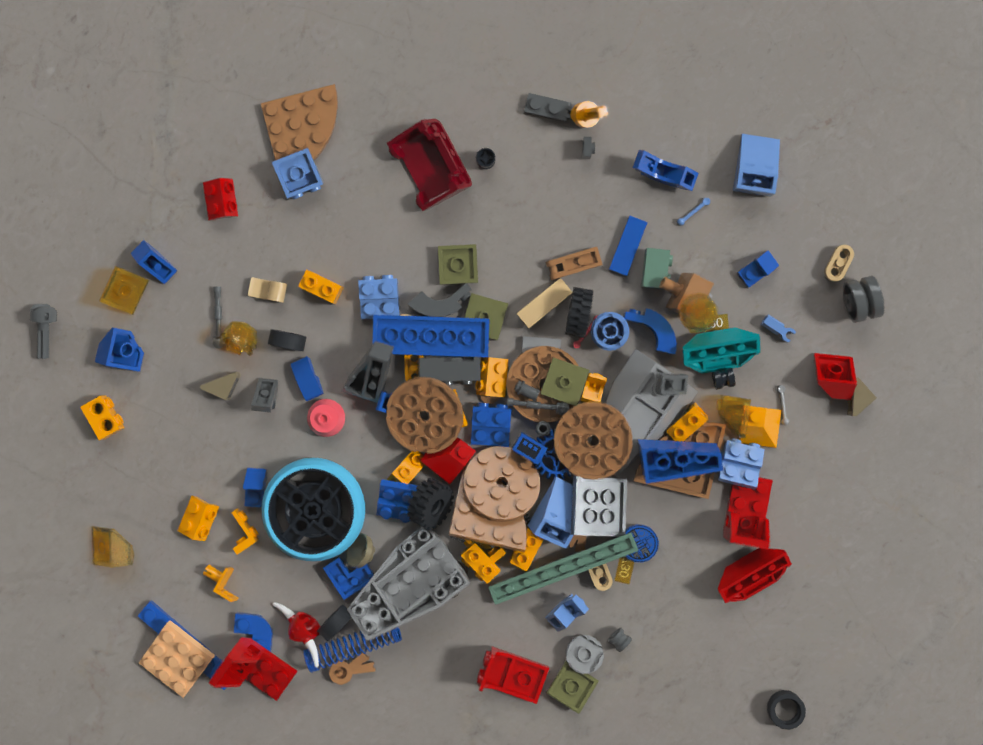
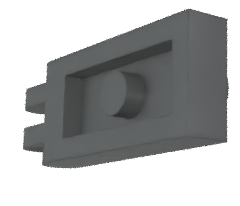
(548, 107)

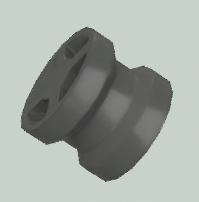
(619, 639)

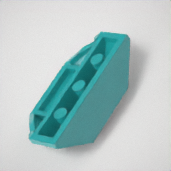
(721, 349)

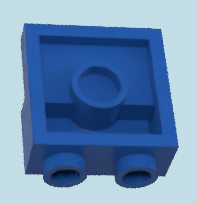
(491, 425)
(394, 500)

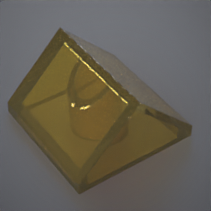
(124, 290)

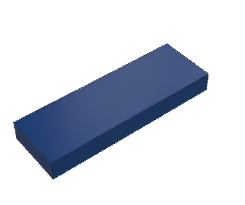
(628, 245)

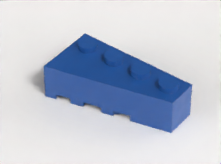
(677, 459)

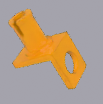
(221, 580)

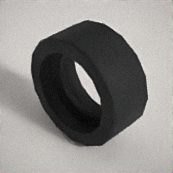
(287, 340)
(334, 623)
(796, 720)

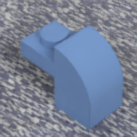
(566, 612)

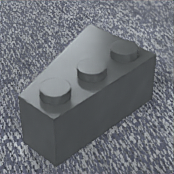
(450, 369)
(371, 373)

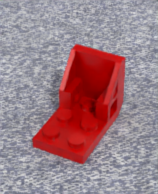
(746, 515)
(255, 664)

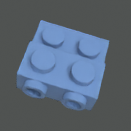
(298, 173)
(378, 296)
(741, 463)

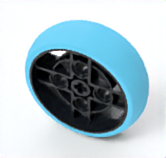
(341, 531)

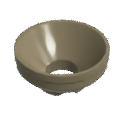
(360, 551)

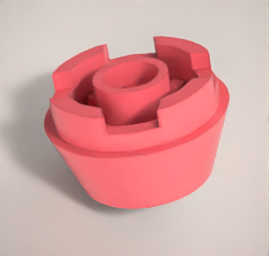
(326, 417)

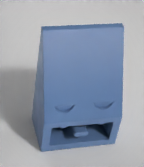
(757, 165)
(554, 514)

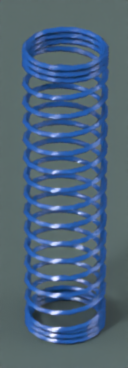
(309, 660)

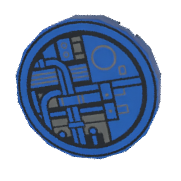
(646, 542)

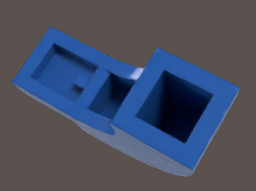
(665, 172)
(660, 327)

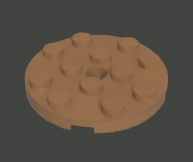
(532, 368)
(429, 396)
(593, 460)
(497, 502)

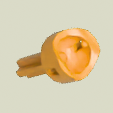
(587, 114)

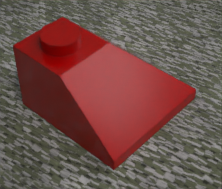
(836, 375)
(450, 460)

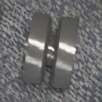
(863, 299)

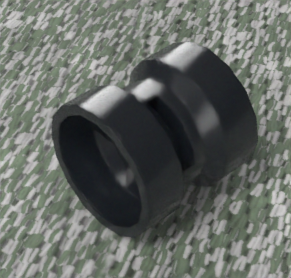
(486, 155)
(723, 378)

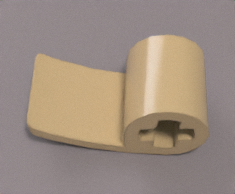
(267, 289)

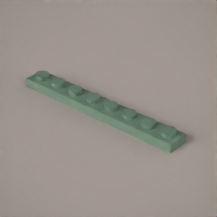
(563, 568)

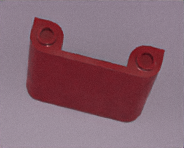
(431, 162)

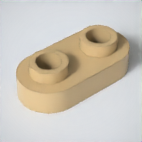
(838, 263)
(598, 572)

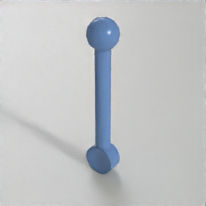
(706, 201)

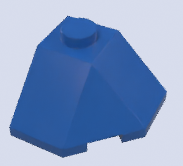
(119, 350)

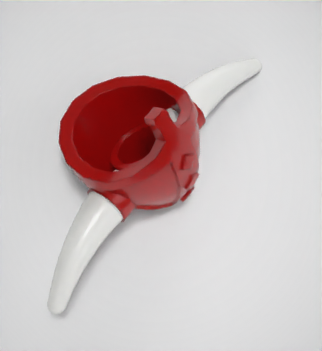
(302, 629)

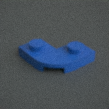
(256, 625)

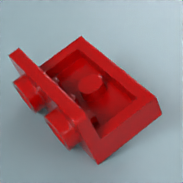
(220, 198)

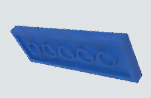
(433, 335)

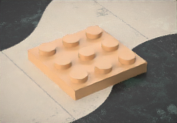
(176, 659)

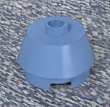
(609, 331)

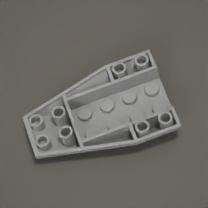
(643, 408)
(409, 584)

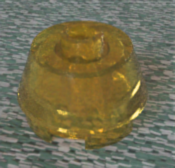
(698, 312)
(239, 338)

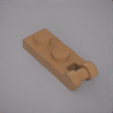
(574, 263)

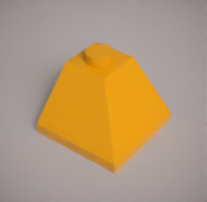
(762, 427)

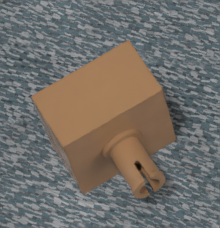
(687, 285)

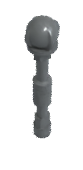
(217, 316)
(561, 408)

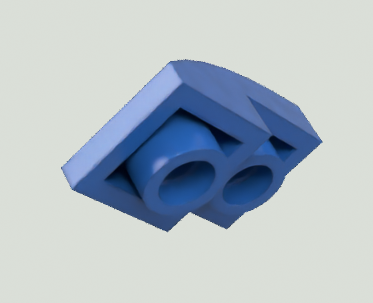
(306, 378)

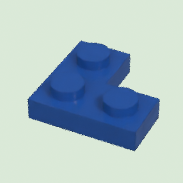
(346, 581)

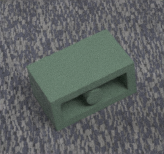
(655, 267)

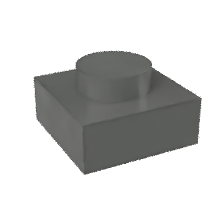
(588, 147)

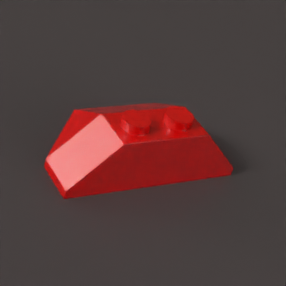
(752, 574)

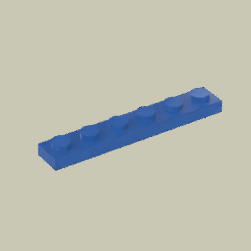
(157, 619)

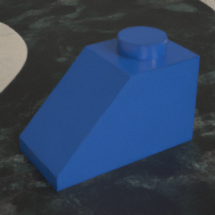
(153, 262)

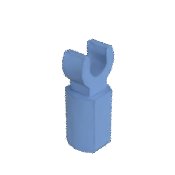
(776, 327)

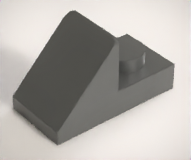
(671, 384)
(265, 395)

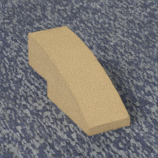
(544, 303)

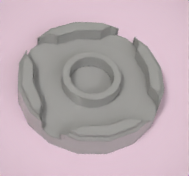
(584, 654)

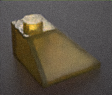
(734, 413)
(110, 548)

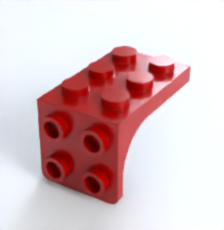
(512, 674)

